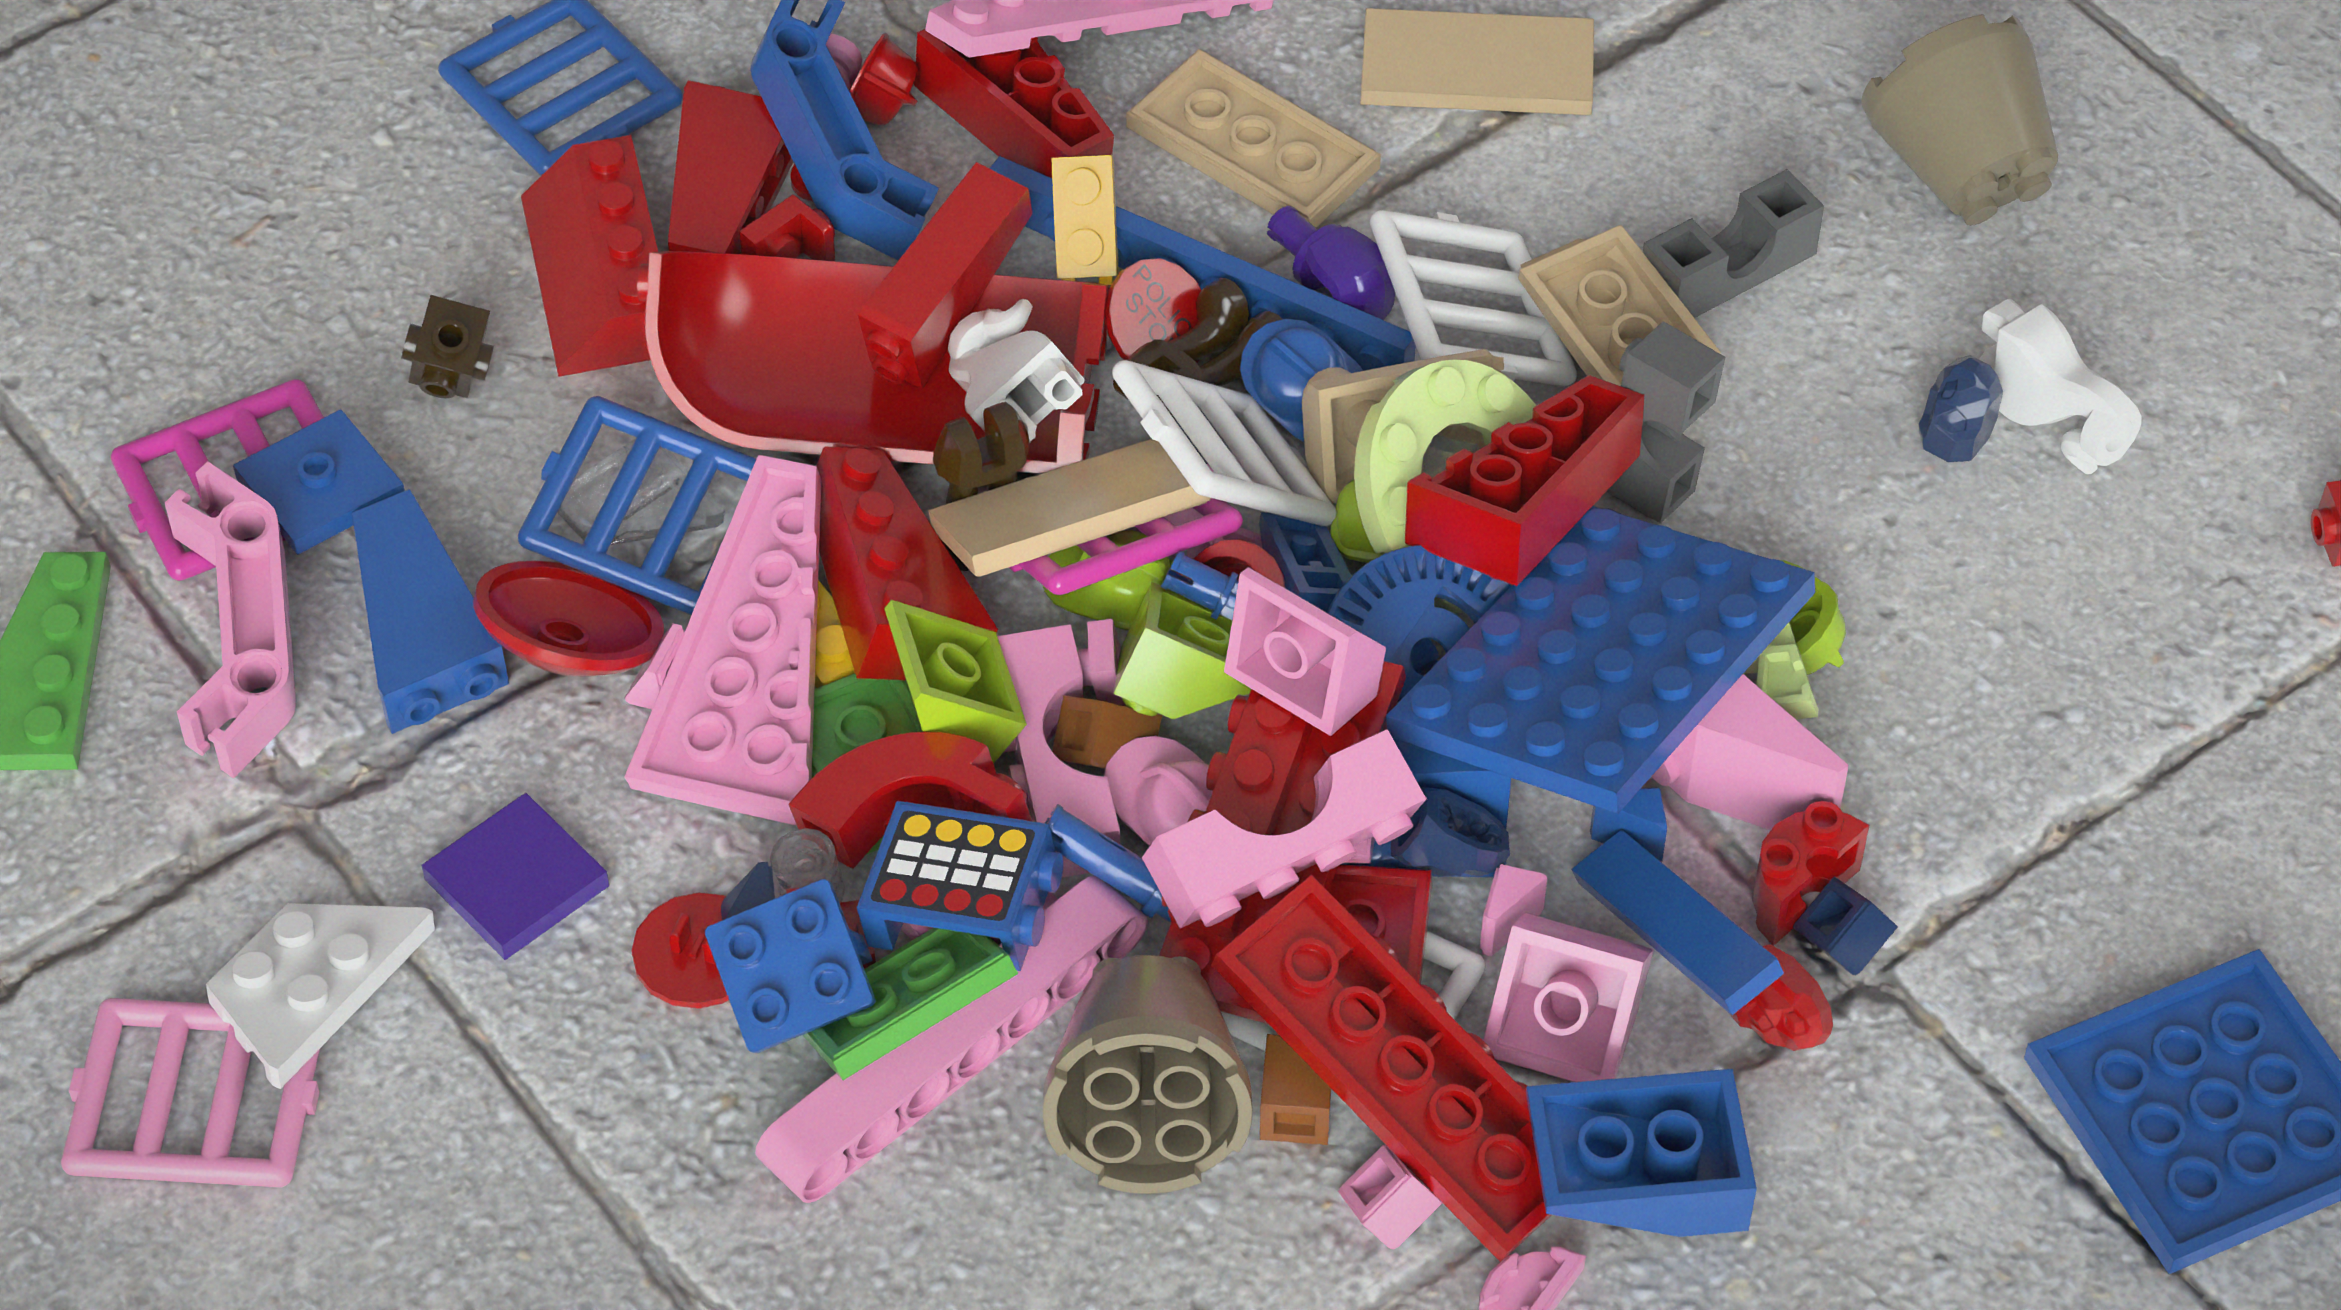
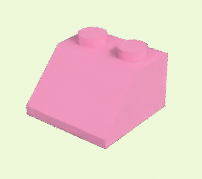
(1300, 654)
(1566, 999)

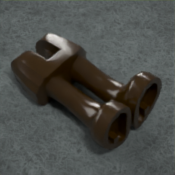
(1220, 325)
(981, 461)

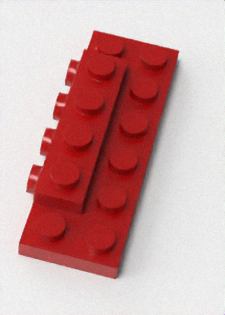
(1269, 790)
(1394, 1059)

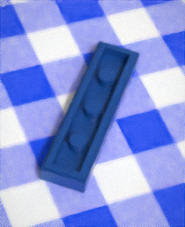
(1677, 922)

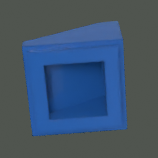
(1641, 819)

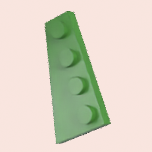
(51, 661)

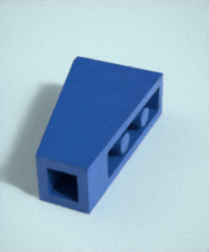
(420, 617)

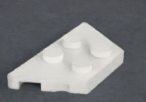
(310, 976)

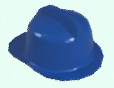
(1281, 363)

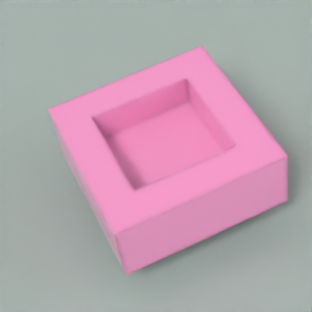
(1101, 660)

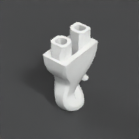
(1011, 367)
(2049, 382)

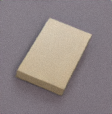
(1478, 61)
(1252, 139)
(1064, 507)

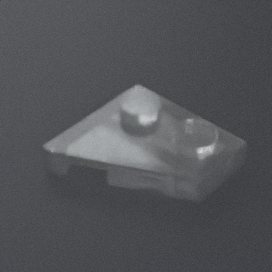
(649, 504)

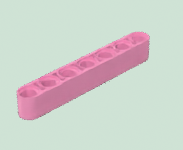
(857, 1117)

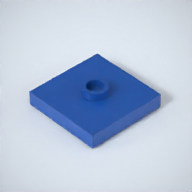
(318, 479)

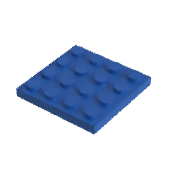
(2203, 1107)

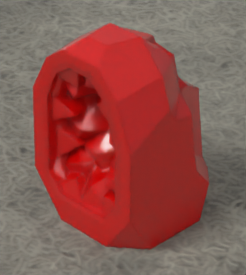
(1789, 1010)

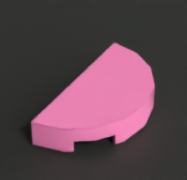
(1531, 1280)

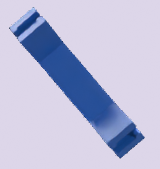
(830, 139)

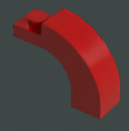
(859, 790)

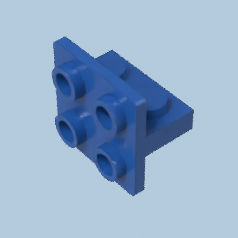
(791, 965)

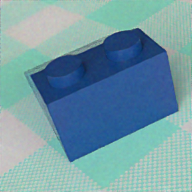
(1645, 1152)

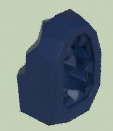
(1961, 410)
(1452, 837)

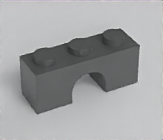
(1769, 233)
(1678, 386)

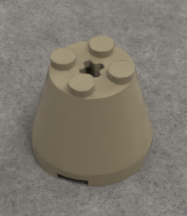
(1969, 116)
(1147, 1078)

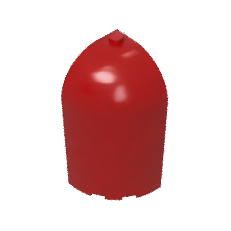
(780, 363)

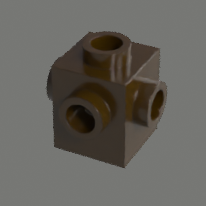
(448, 348)

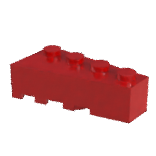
(1013, 102)
(1529, 484)
(880, 551)

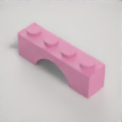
(1042, 670)
(1214, 864)

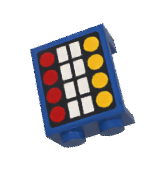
(961, 876)

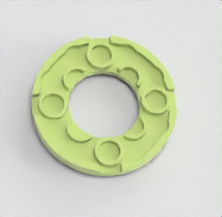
(1404, 424)

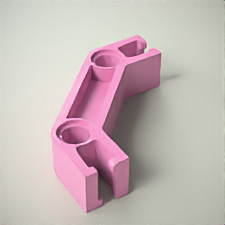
(251, 616)

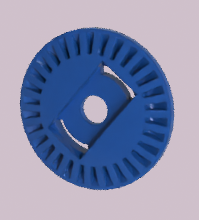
(1395, 602)

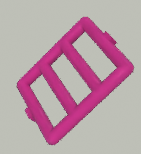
(185, 439)
(1110, 560)

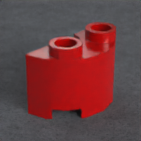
(1801, 859)

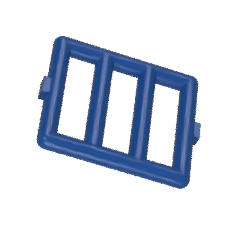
(599, 33)
(591, 555)

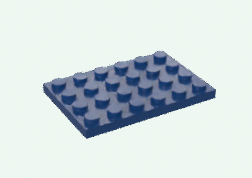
(1602, 658)

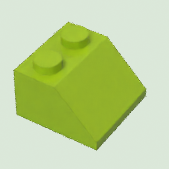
(1175, 657)
(956, 677)

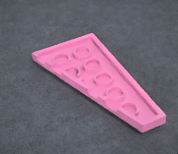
(1009, 25)
(742, 685)

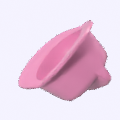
(1156, 785)

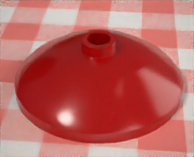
(566, 619)

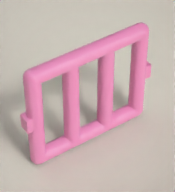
(146, 1160)

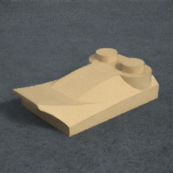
(1602, 298)
(1337, 406)

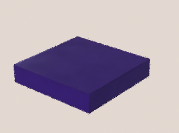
(515, 876)

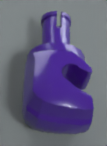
(1335, 259)

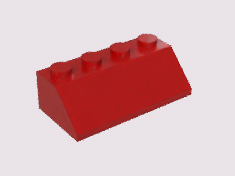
(587, 246)

